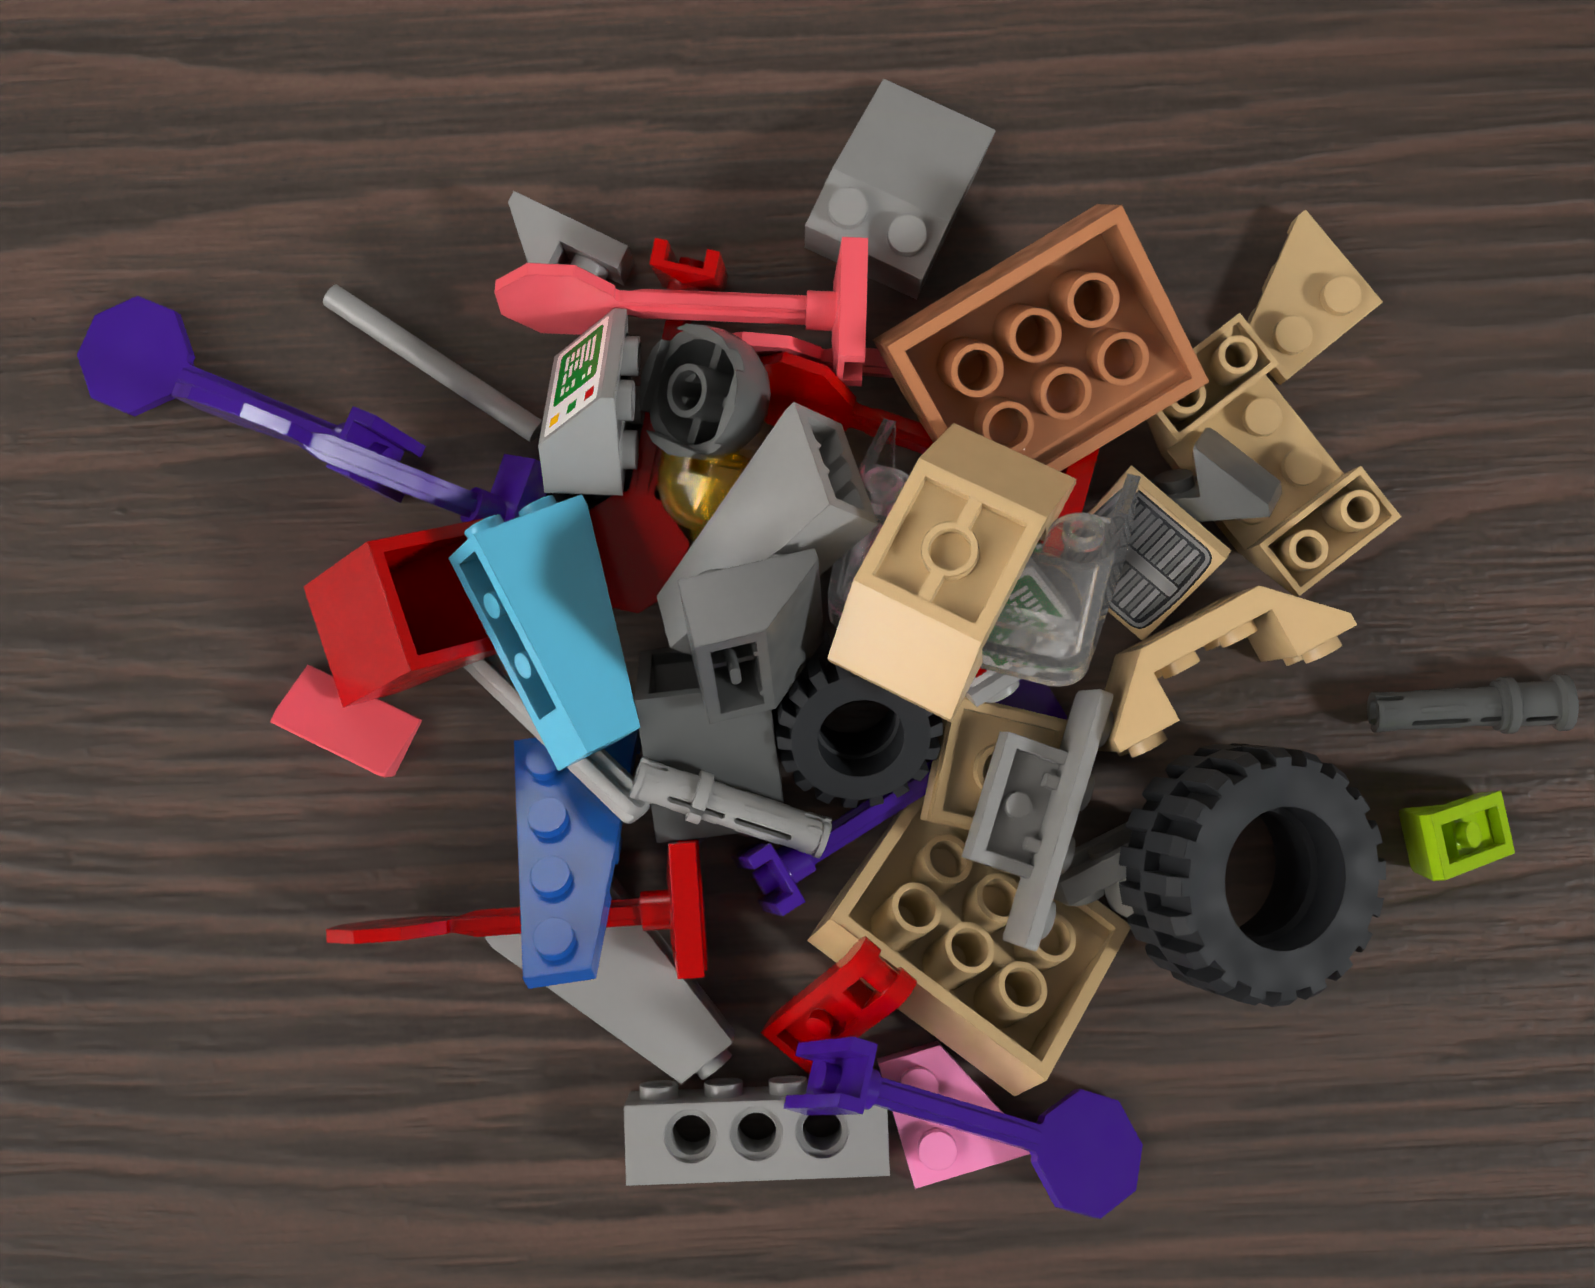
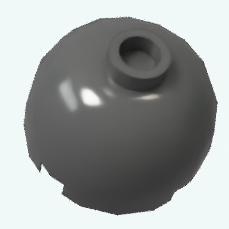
(704, 393)

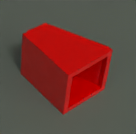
(396, 614)

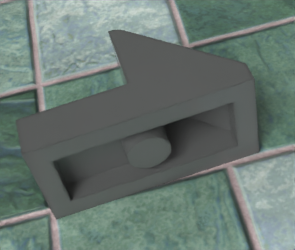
(1226, 483)

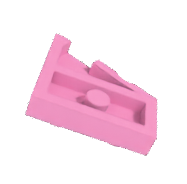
(934, 1149)

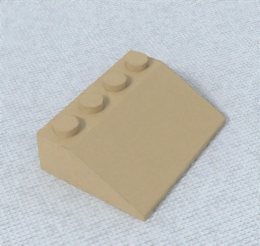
(946, 926)

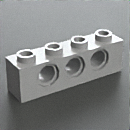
(661, 1156)

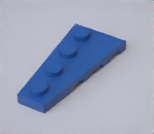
(564, 864)

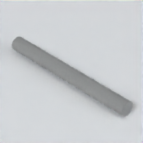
(433, 362)

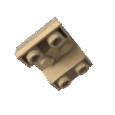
(1321, 510)
(946, 568)
(1271, 620)

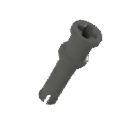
(1502, 705)

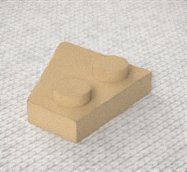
(1308, 298)

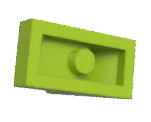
(1456, 835)

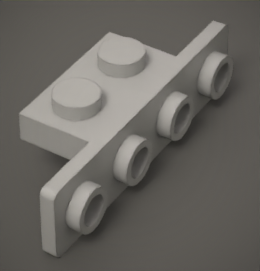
(1032, 810)

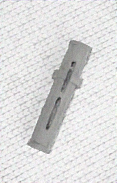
(720, 804)

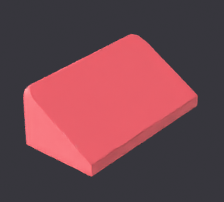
(365, 733)

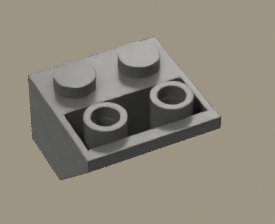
(752, 630)

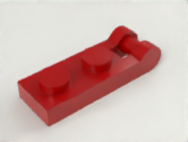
(840, 1002)

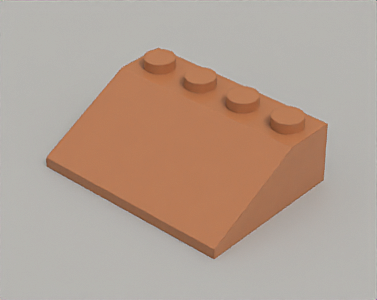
(1049, 345)

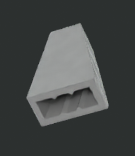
(788, 499)
(644, 1001)

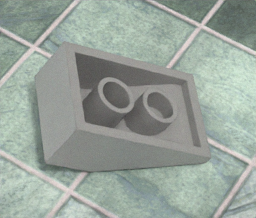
(899, 185)

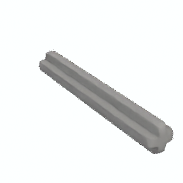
(597, 772)

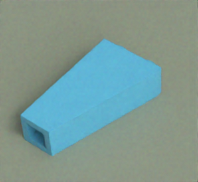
(551, 623)

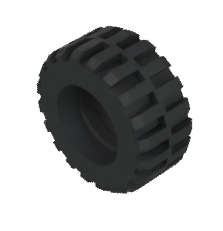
(1320, 885)

